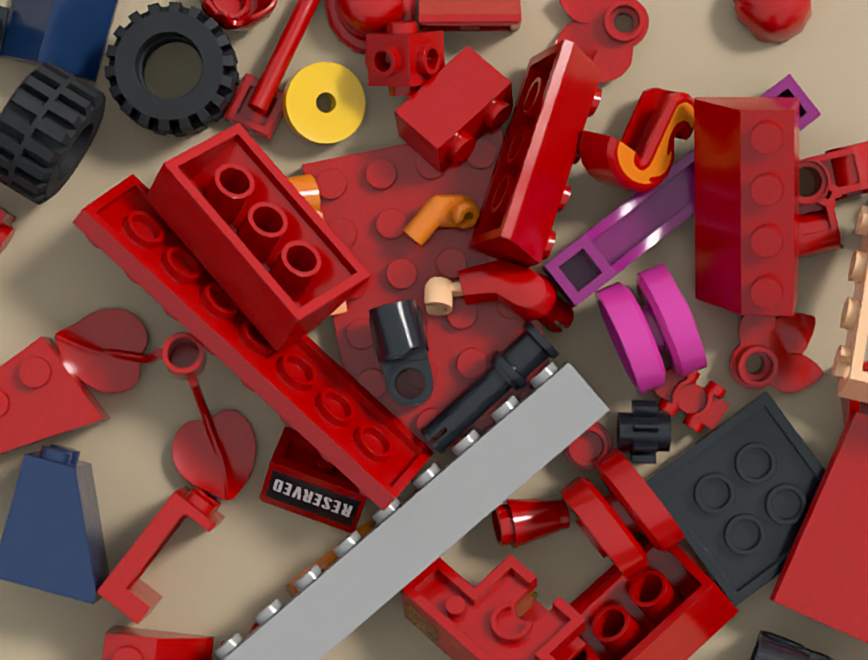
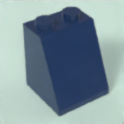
(55, 527)

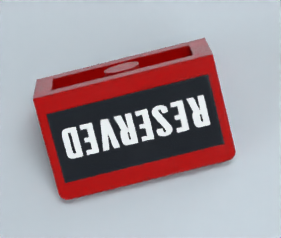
(310, 485)

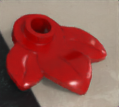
(597, 37)
(781, 347)

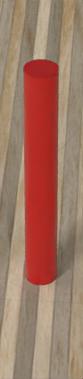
(282, 55)

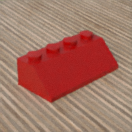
(538, 156)
(747, 203)
(256, 235)
(656, 614)

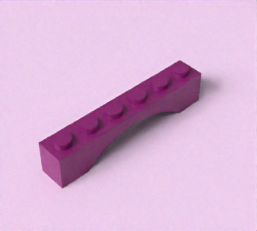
(641, 221)

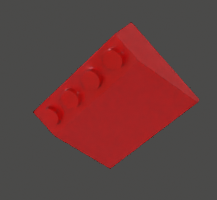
(829, 558)

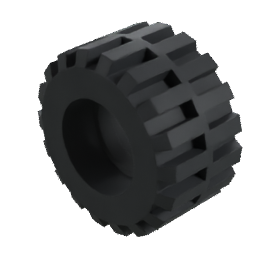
(150, 32)
(47, 131)

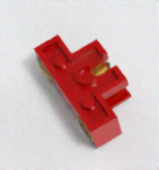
(493, 618)

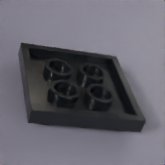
(742, 495)

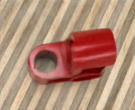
(836, 176)

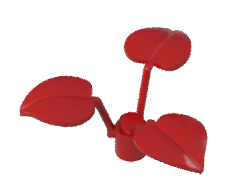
(107, 356)

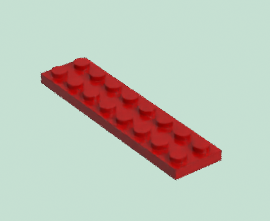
(297, 382)

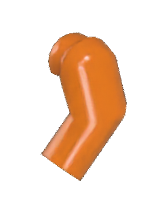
(442, 211)

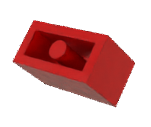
(455, 109)

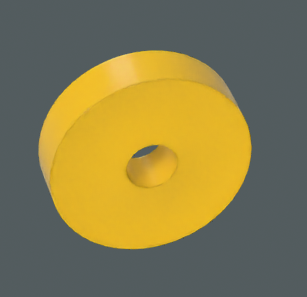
(346, 99)

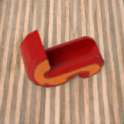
(647, 145)

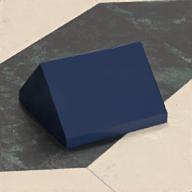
(60, 32)

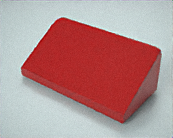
(470, 15)

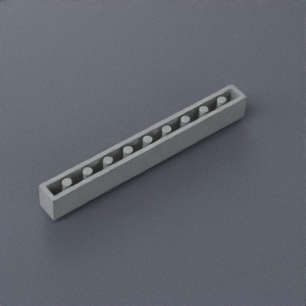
(425, 523)

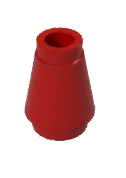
(527, 520)

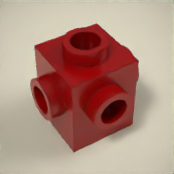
(403, 57)

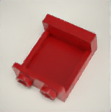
(123, 586)

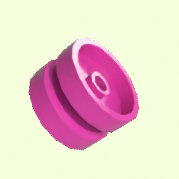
(659, 325)

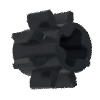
(643, 432)

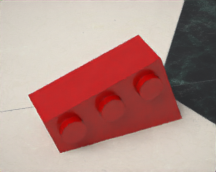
(42, 398)

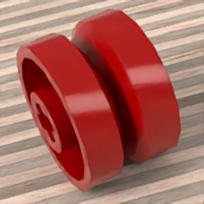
(622, 514)

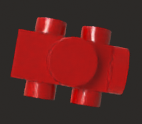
(699, 403)

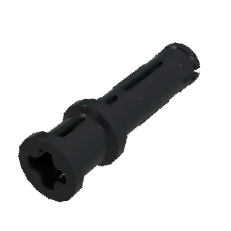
(507, 371)

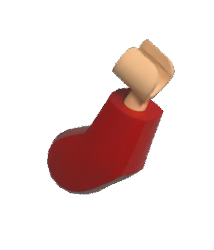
(500, 281)

